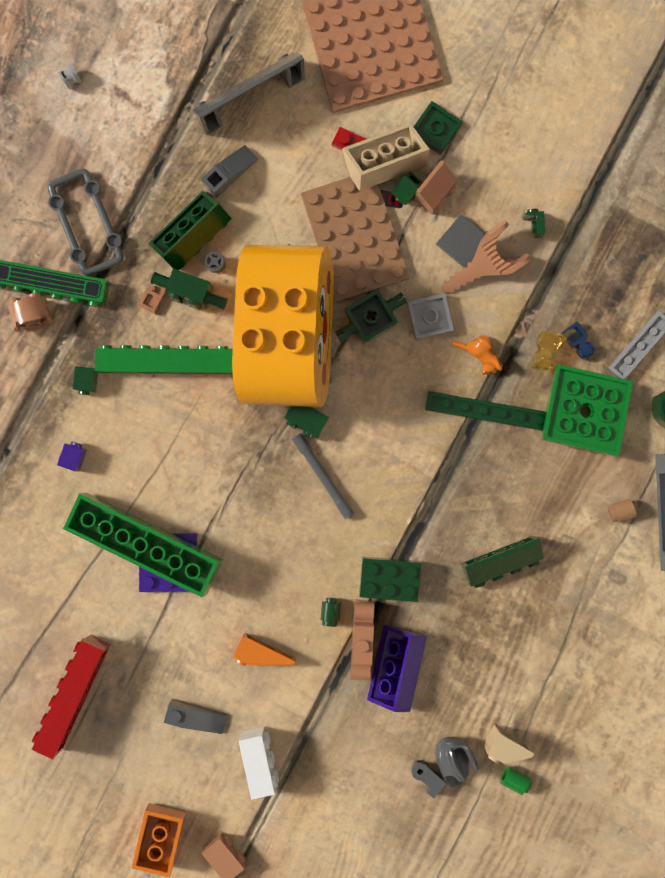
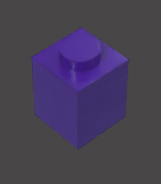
(72, 456)

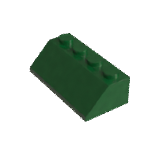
(190, 230)
(502, 561)

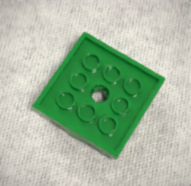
(608, 407)

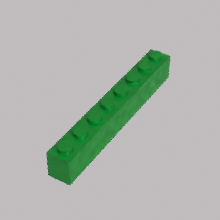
(163, 360)

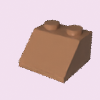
(435, 188)

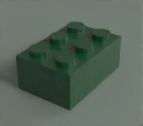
(390, 579)

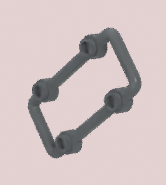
(77, 254)

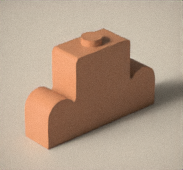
(362, 640)

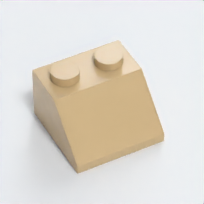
(505, 747)

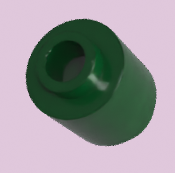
(330, 612)

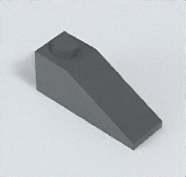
(194, 717)

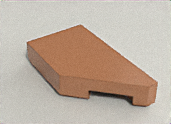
(152, 298)

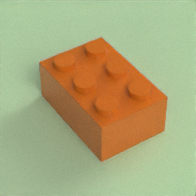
(158, 840)

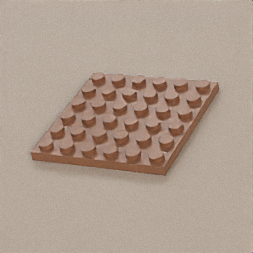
(371, 49)

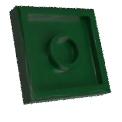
(437, 127)

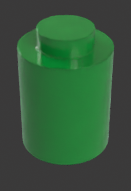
(515, 781)

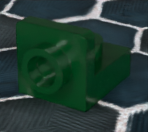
(538, 224)

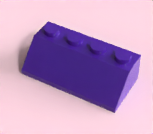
(396, 668)

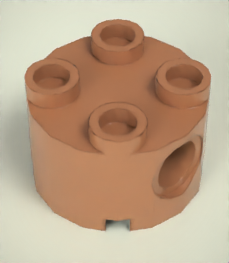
(29, 313)

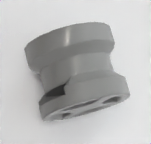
(72, 76)

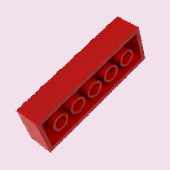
(70, 697)

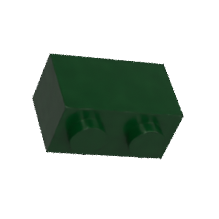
(307, 419)

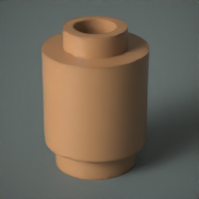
(623, 510)

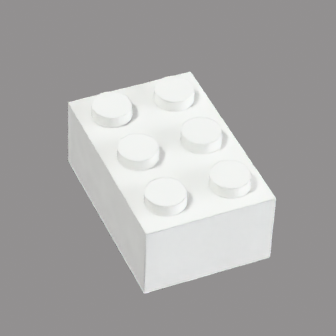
(258, 762)

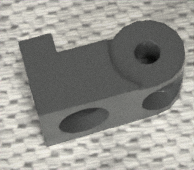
(426, 774)

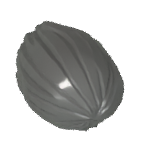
(453, 760)

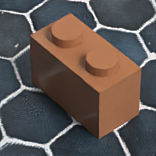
(224, 857)

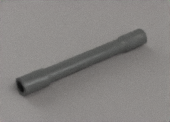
(340, 502)

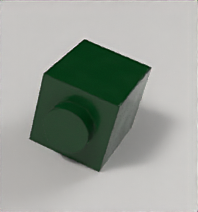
(406, 188)
(85, 380)

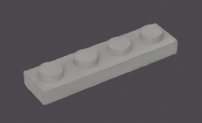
(639, 346)

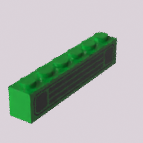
(54, 283)

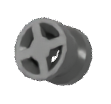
(213, 259)

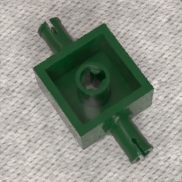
(189, 288)
(373, 304)

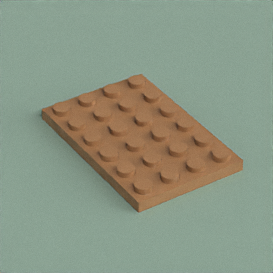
(358, 237)

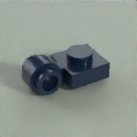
(584, 349)

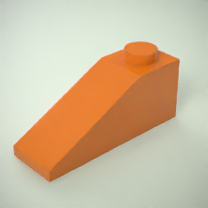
(256, 653)

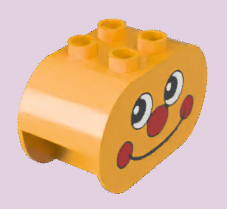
(283, 325)

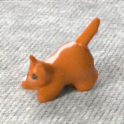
(482, 350)

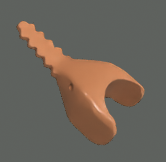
(486, 261)

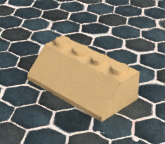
(385, 156)

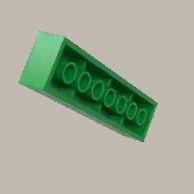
(143, 544)

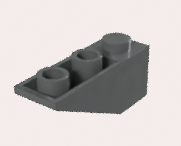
(228, 170)

